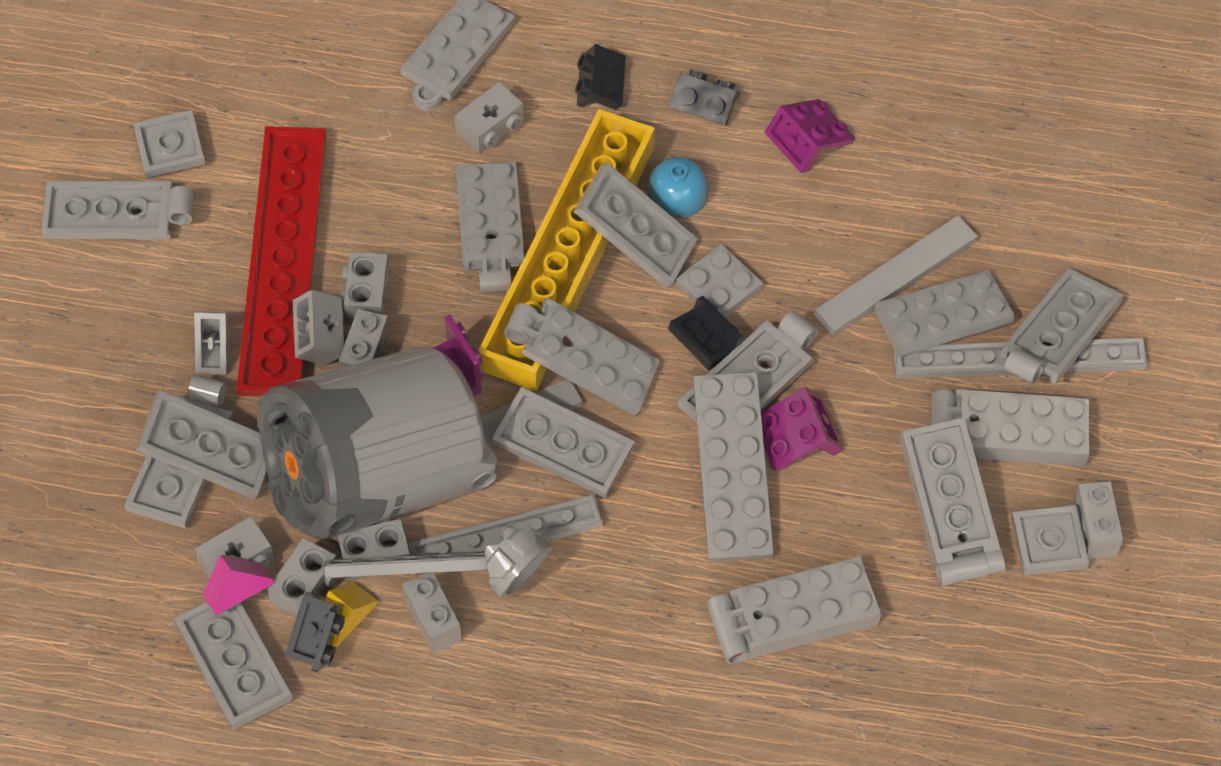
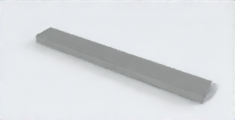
(986, 359)

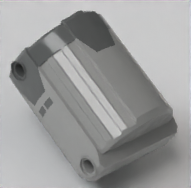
(372, 442)

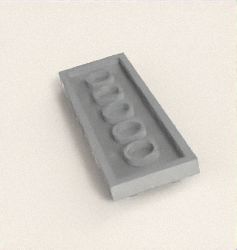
(733, 467)

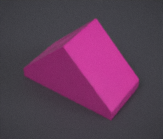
(234, 582)

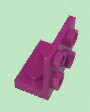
(805, 130)
(465, 357)
(798, 428)

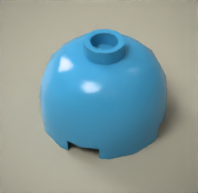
(678, 186)

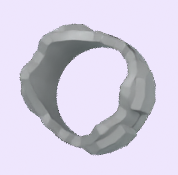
(515, 560)

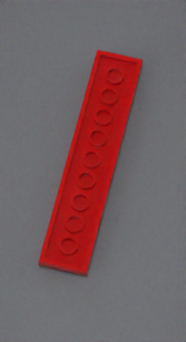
(280, 255)

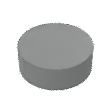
(426, 99)

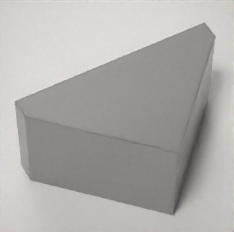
(212, 342)

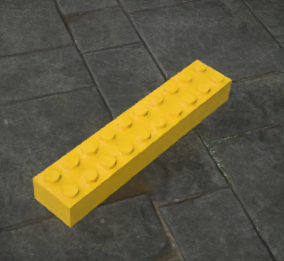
(565, 245)

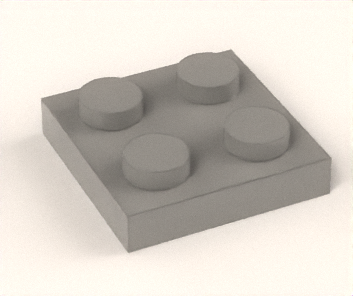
(169, 143)
(720, 280)
(1049, 540)

